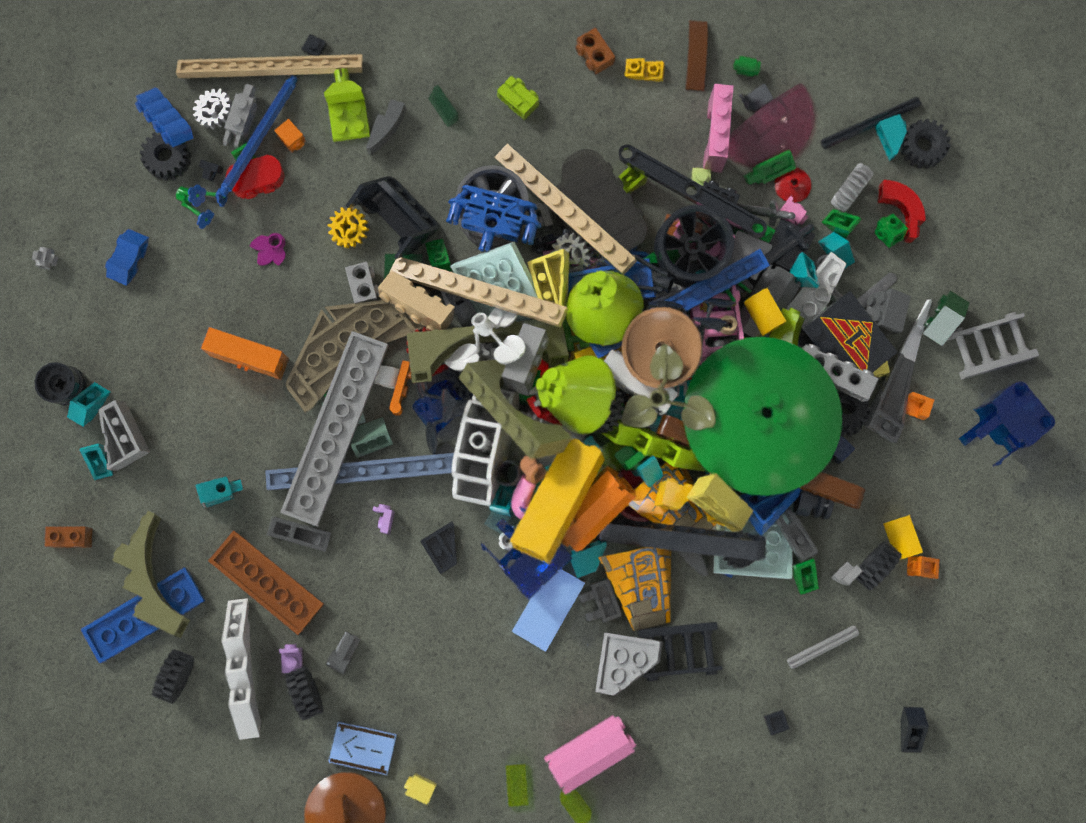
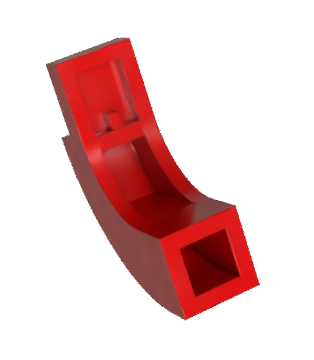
(908, 202)

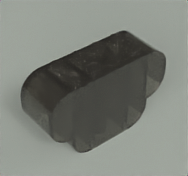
(599, 194)

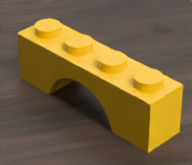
(673, 496)

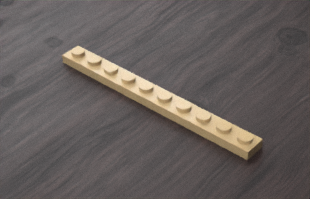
(268, 66)
(567, 210)
(481, 292)

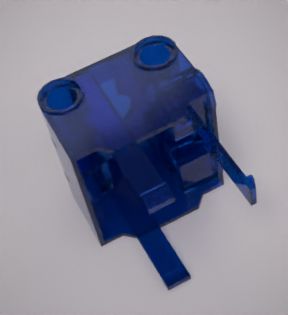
(1011, 419)
(528, 572)

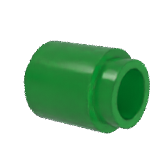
(747, 66)

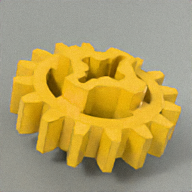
(348, 235)

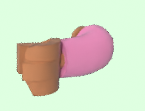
(524, 489)

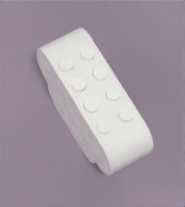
(478, 451)

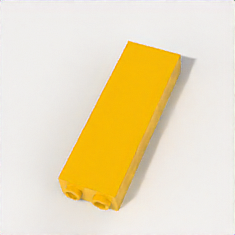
(557, 500)

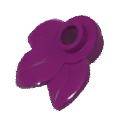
(267, 251)

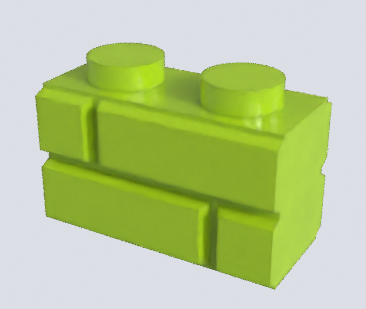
(518, 97)

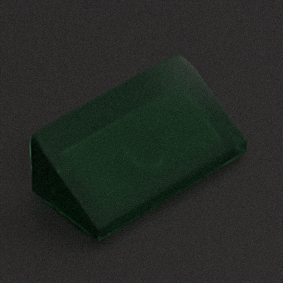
(443, 106)

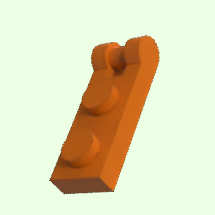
(401, 389)

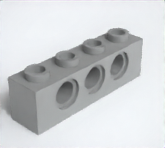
(866, 378)

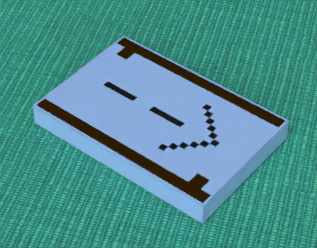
(362, 748)

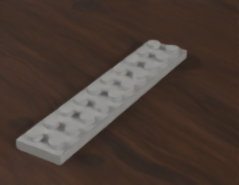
(334, 428)

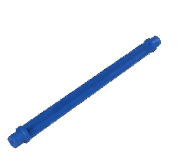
(258, 135)

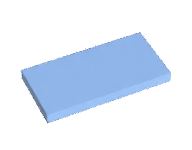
(548, 609)

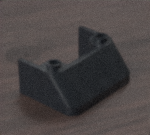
(398, 209)

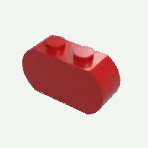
(259, 176)

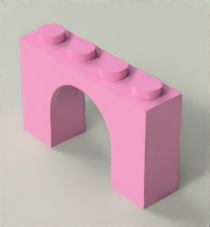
(720, 114)

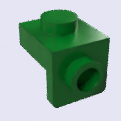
(629, 457)

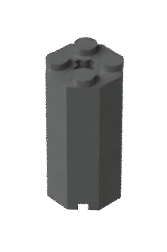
(781, 287)

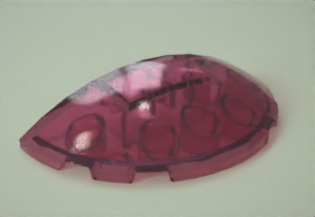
(774, 128)

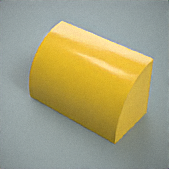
(764, 312)
(903, 536)

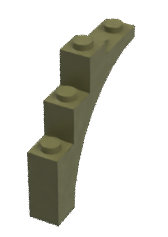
(141, 580)

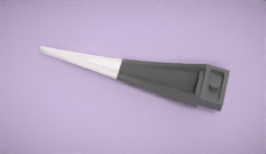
(890, 403)

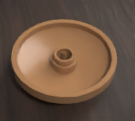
(653, 330)

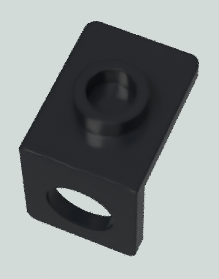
(756, 98)

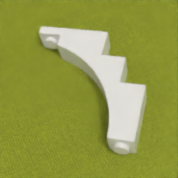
(239, 671)

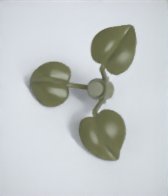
(639, 408)

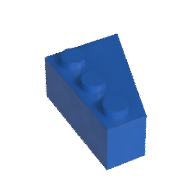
(768, 508)

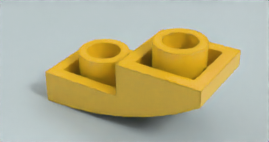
(642, 70)

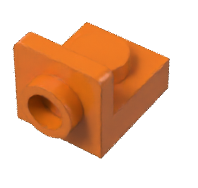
(923, 567)

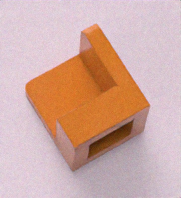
(919, 406)

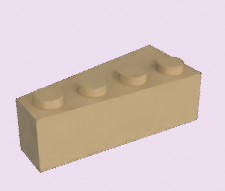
(416, 302)

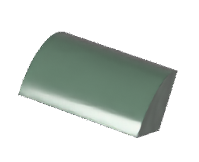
(371, 437)

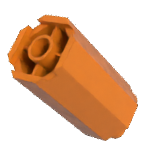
(600, 506)

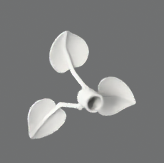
(507, 352)

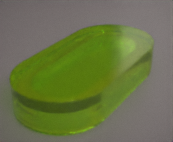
(576, 806)

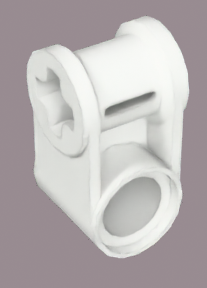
(387, 376)

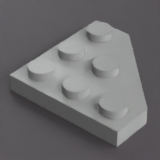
(625, 661)

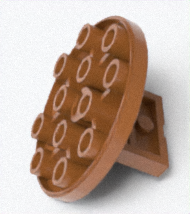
(345, 799)

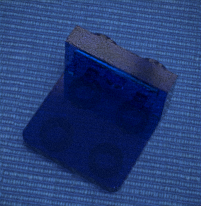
(430, 408)

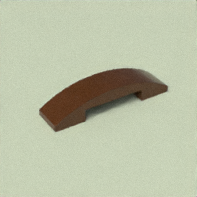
(696, 55)

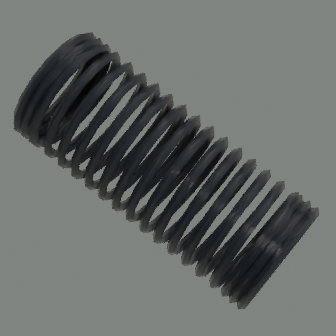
(501, 472)

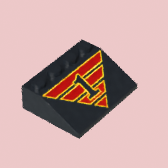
(850, 335)

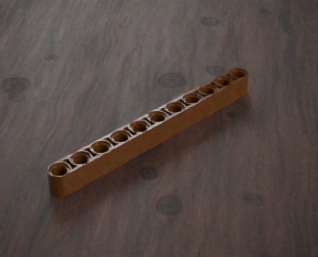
(822, 485)

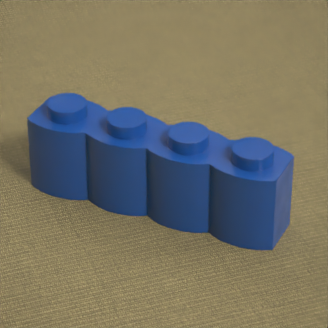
(163, 117)

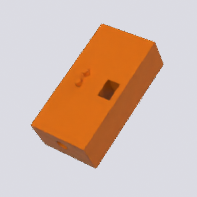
(245, 353)

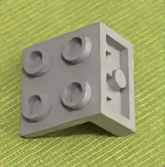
(745, 245)

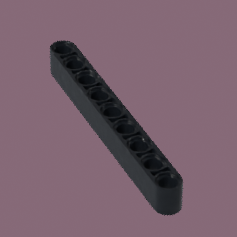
(685, 539)

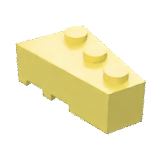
(551, 276)
(720, 502)

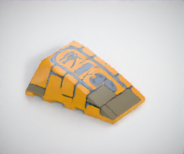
(689, 514)
(642, 584)

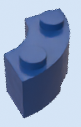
(123, 263)

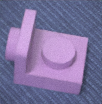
(385, 522)
(291, 658)

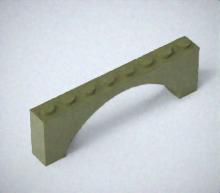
(433, 347)

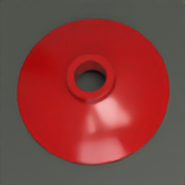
(785, 188)

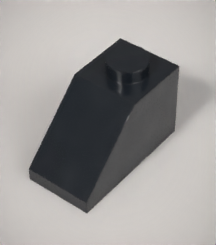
(913, 729)

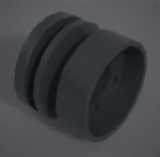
(52, 377)
(808, 501)

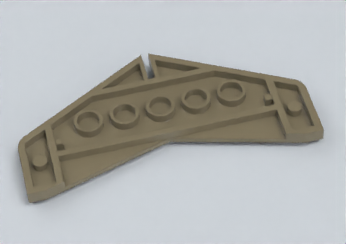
(327, 341)

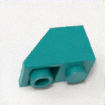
(587, 560)

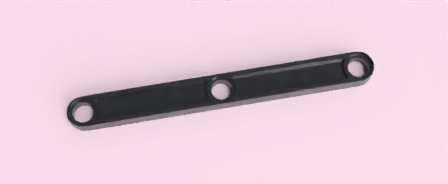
(679, 183)

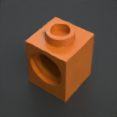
(290, 136)

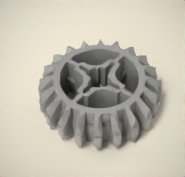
(852, 187)

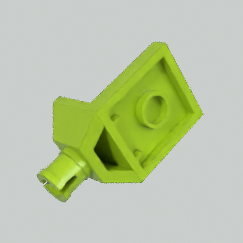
(346, 108)

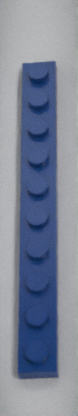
(706, 289)

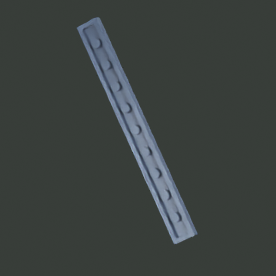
(373, 470)

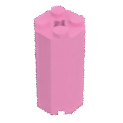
(590, 753)

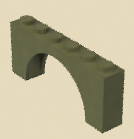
(533, 437)

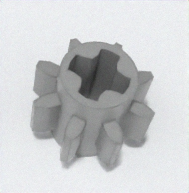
(44, 258)

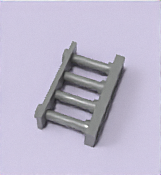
(988, 363)

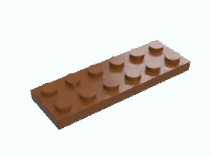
(266, 582)

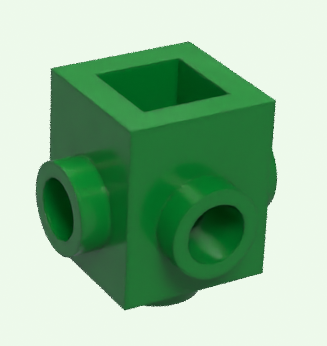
(890, 230)

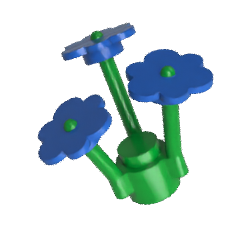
(196, 196)

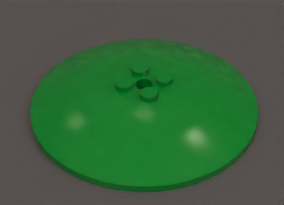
(756, 451)

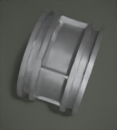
(489, 177)

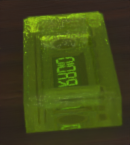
(516, 785)

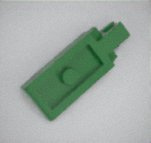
(771, 168)

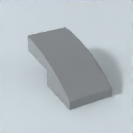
(846, 574)

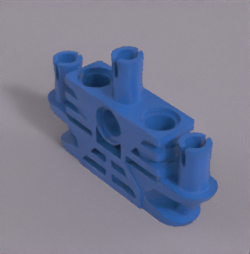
(489, 206)

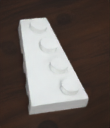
(814, 300)

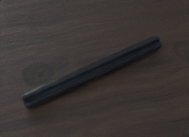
(870, 123)

